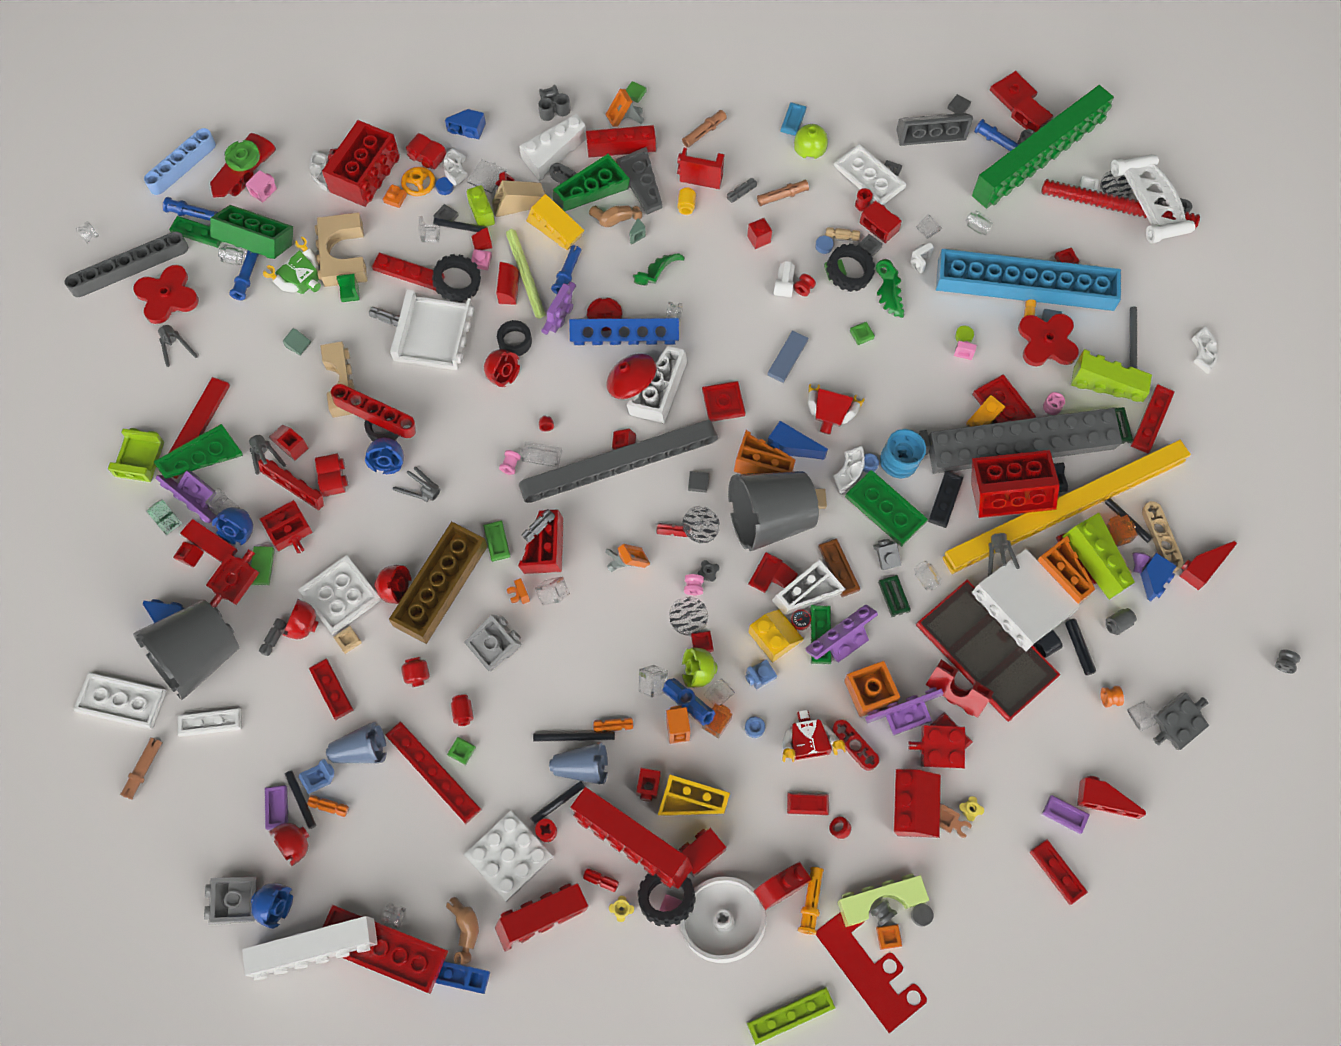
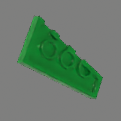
(200, 452)

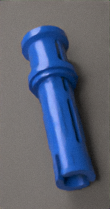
(992, 133)
(183, 209)
(564, 276)
(242, 281)

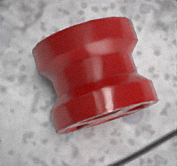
(804, 285)
(549, 833)

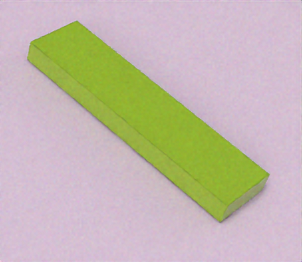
(790, 1015)

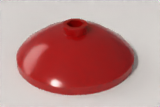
(631, 376)

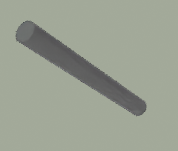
(1133, 337)

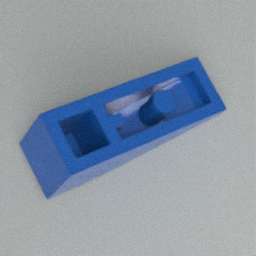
(795, 443)

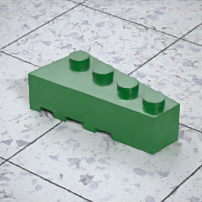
(591, 184)

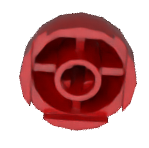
(501, 367)
(392, 583)
(301, 621)
(291, 841)

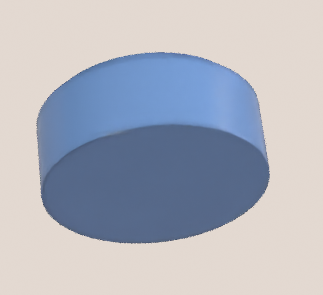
(824, 244)
(871, 462)
(754, 727)

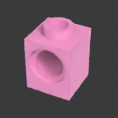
(261, 186)

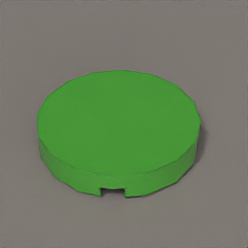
(242, 155)

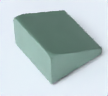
(637, 232)
(296, 342)

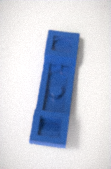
(463, 977)

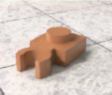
(950, 821)

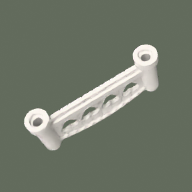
(1160, 226)

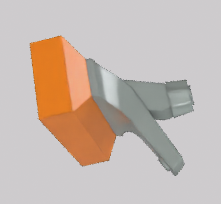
(623, 108)
(628, 556)

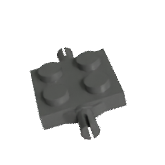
(1181, 721)

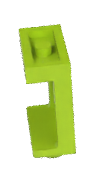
(137, 455)

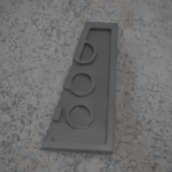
(642, 179)

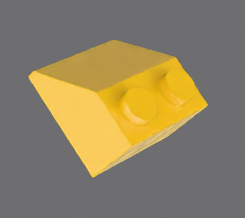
(774, 634)

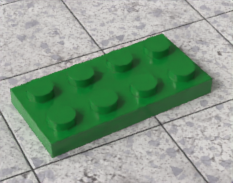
(886, 508)

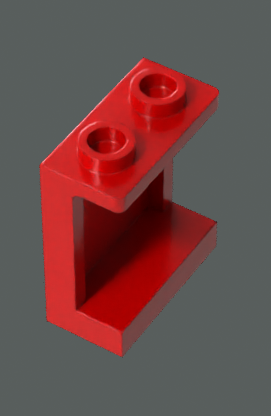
(700, 171)

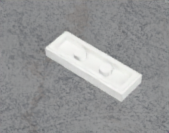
(209, 722)

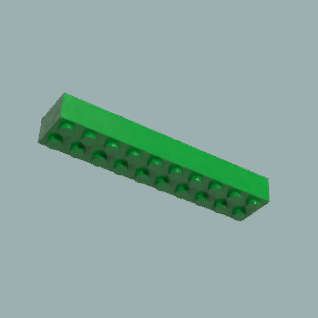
(1042, 147)

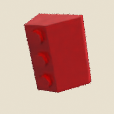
(917, 803)

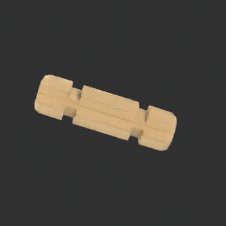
(843, 234)

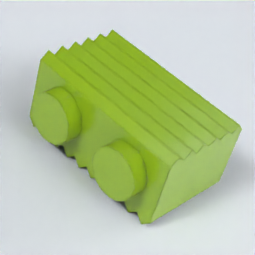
(480, 206)

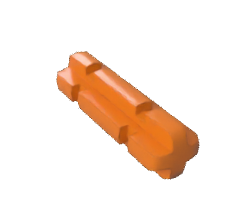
(613, 724)
(327, 805)

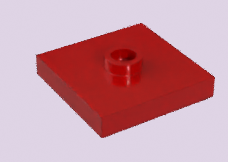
(1012, 90)
(723, 401)

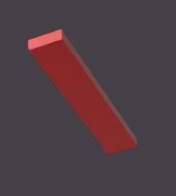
(202, 413)
(433, 772)

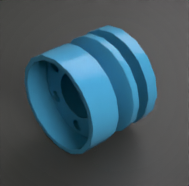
(902, 453)

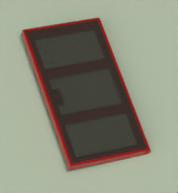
(986, 651)

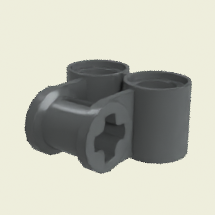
(552, 103)

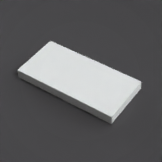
(869, 173)
(120, 700)

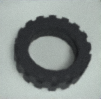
(859, 255)
(460, 262)
(667, 917)

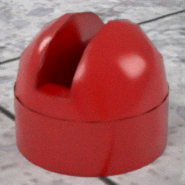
(546, 423)

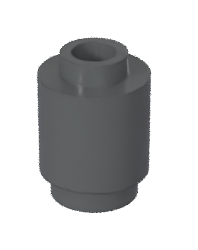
(1120, 621)

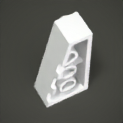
(553, 145)
(657, 398)

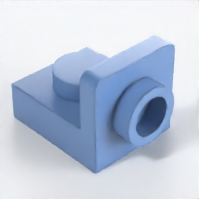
(760, 674)

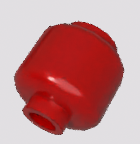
(415, 671)

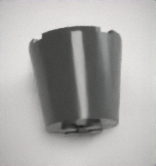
(771, 506)
(188, 646)

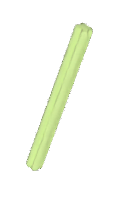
(525, 274)

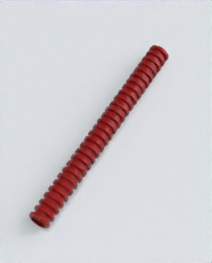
(1104, 200)

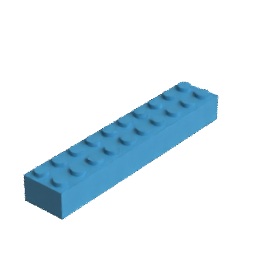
(1028, 279)

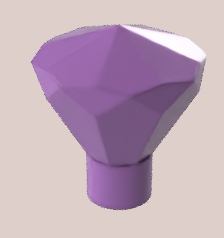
(1140, 560)

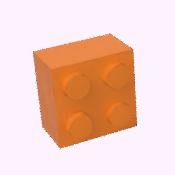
(871, 688)

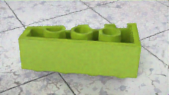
(1110, 378)
(1100, 555)

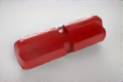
(668, 529)
(597, 878)

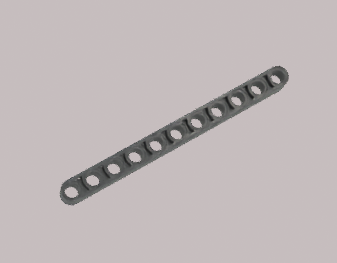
(617, 461)

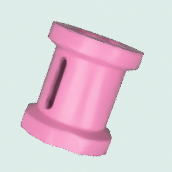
(509, 462)

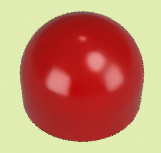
(844, 832)

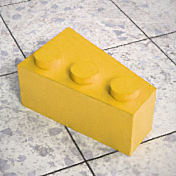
(691, 798)

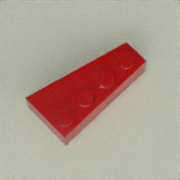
(540, 915)

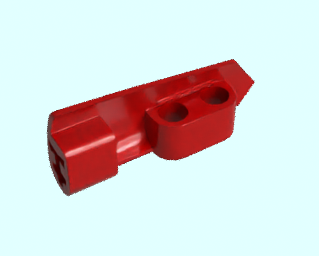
(234, 181)

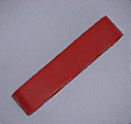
(368, 404)

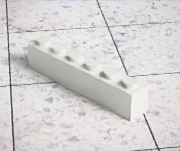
(309, 947)

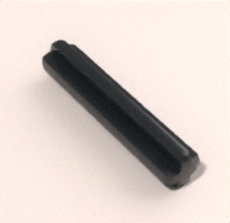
(1080, 646)

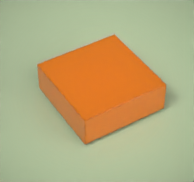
(889, 936)

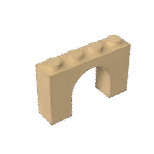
(331, 231)

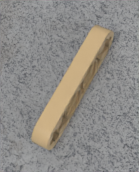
(1166, 535)

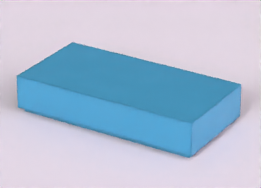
(793, 119)

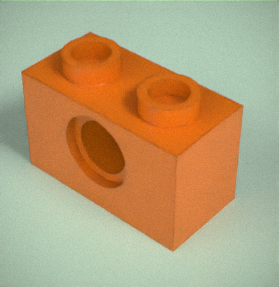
(678, 724)

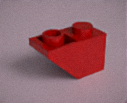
(289, 441)

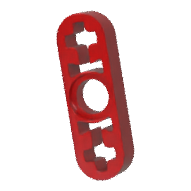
(854, 753)

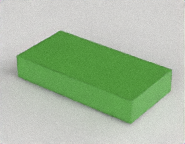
(496, 541)
(262, 562)

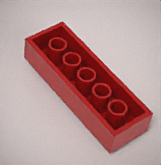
(632, 838)

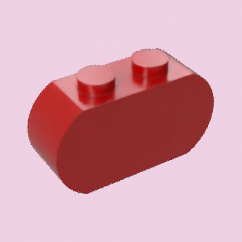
(782, 885)

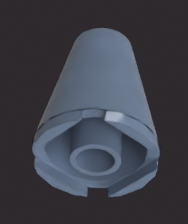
(359, 746)
(582, 764)

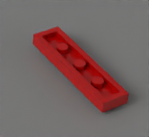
(404, 270)
(1152, 419)
(292, 484)

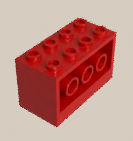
(361, 163)
(1014, 483)

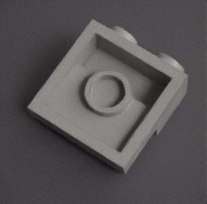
(493, 642)
(229, 900)

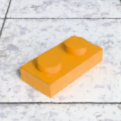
(986, 413)

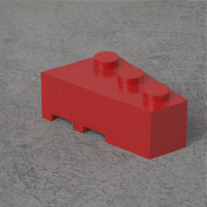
(545, 550)

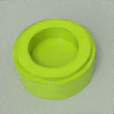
(964, 333)

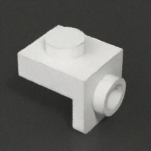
(920, 255)

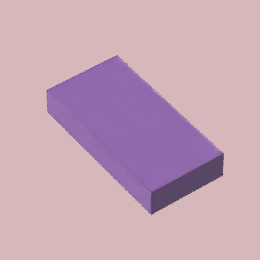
(276, 806)
(1065, 814)

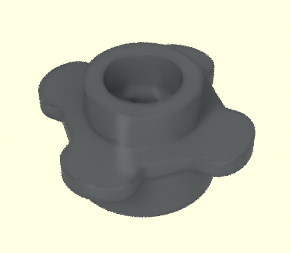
(709, 576)

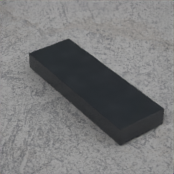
(945, 499)

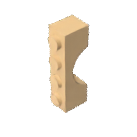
(335, 359)

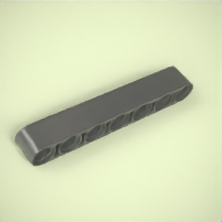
(126, 264)

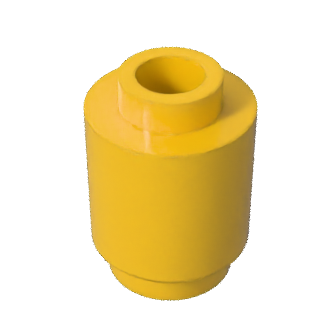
(686, 200)

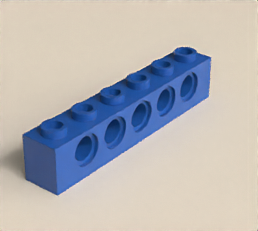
(577, 326)

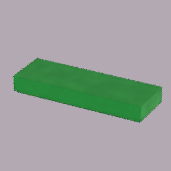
(194, 231)
(820, 625)

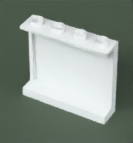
(431, 331)
(1025, 599)

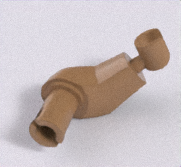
(615, 214)
(469, 929)

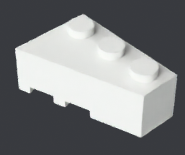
(808, 589)

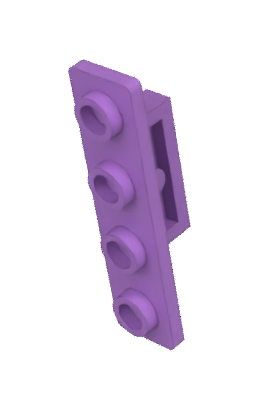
(192, 492)
(845, 636)
(908, 714)

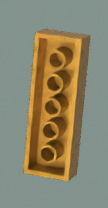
(438, 582)

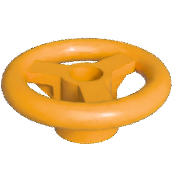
(417, 176)

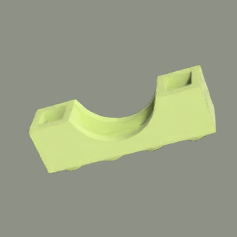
(908, 892)

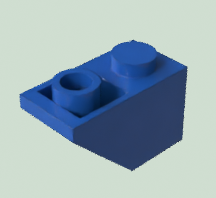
(466, 123)
(1155, 575)
(159, 610)

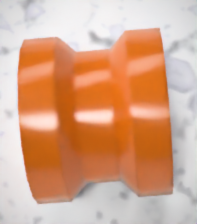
(1112, 696)

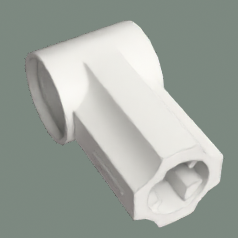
(785, 282)

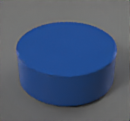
(444, 186)

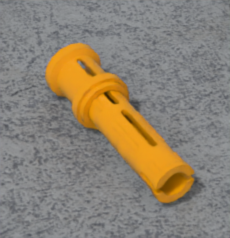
(810, 911)

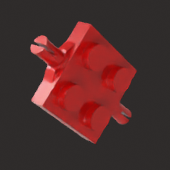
(232, 579)

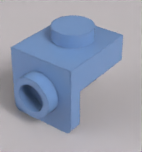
(317, 776)

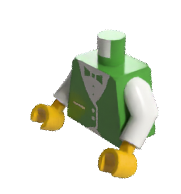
(298, 272)

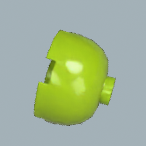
(811, 141)
(698, 667)

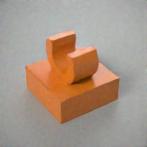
(394, 196)
(520, 591)

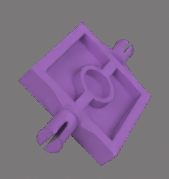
(559, 308)

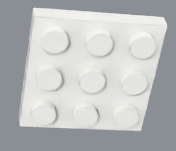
(339, 595)
(508, 856)

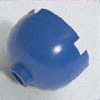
(384, 455)
(233, 525)
(271, 904)

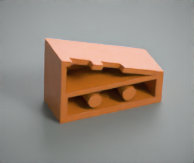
(759, 457)
(1067, 571)

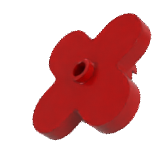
(166, 294)
(1048, 340)

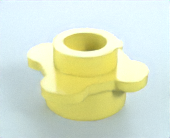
(965, 808)
(621, 902)

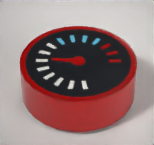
(800, 619)

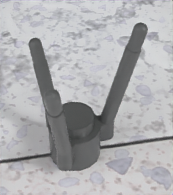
(169, 336)
(259, 446)
(429, 489)
(1000, 545)

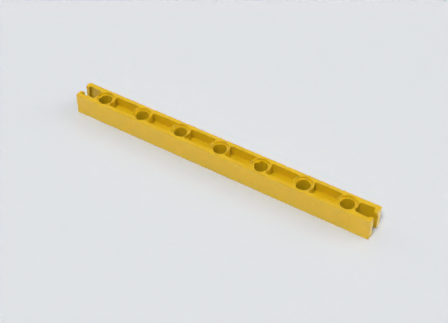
(1070, 504)

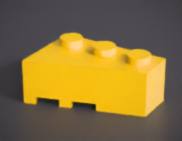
(554, 222)

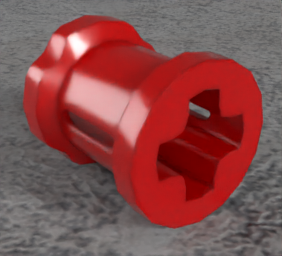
(863, 200)

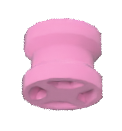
(1056, 399)
(693, 584)

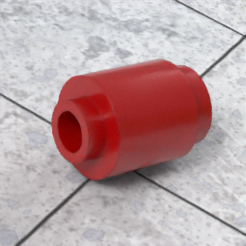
(461, 710)

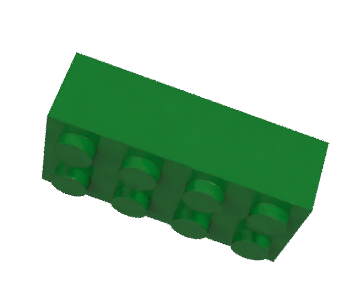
(251, 231)

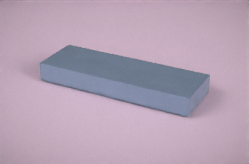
(788, 356)

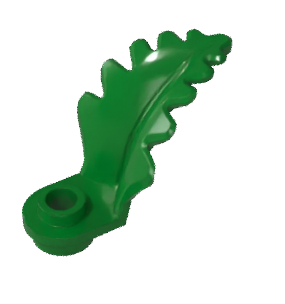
(655, 269)
(889, 288)

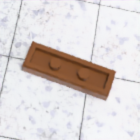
(839, 566)

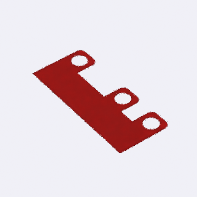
(867, 977)

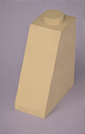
(516, 197)

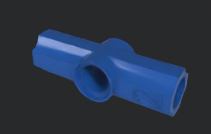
(695, 706)

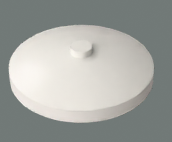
(724, 920)

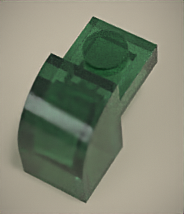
(164, 517)

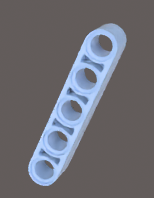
(179, 161)

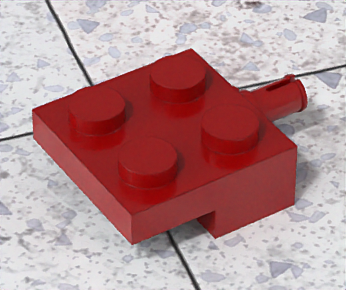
(286, 526)
(941, 746)

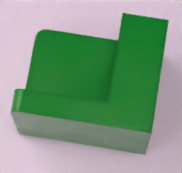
(348, 288)

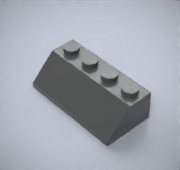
(933, 129)

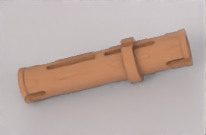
(709, 124)
(789, 190)
(141, 768)

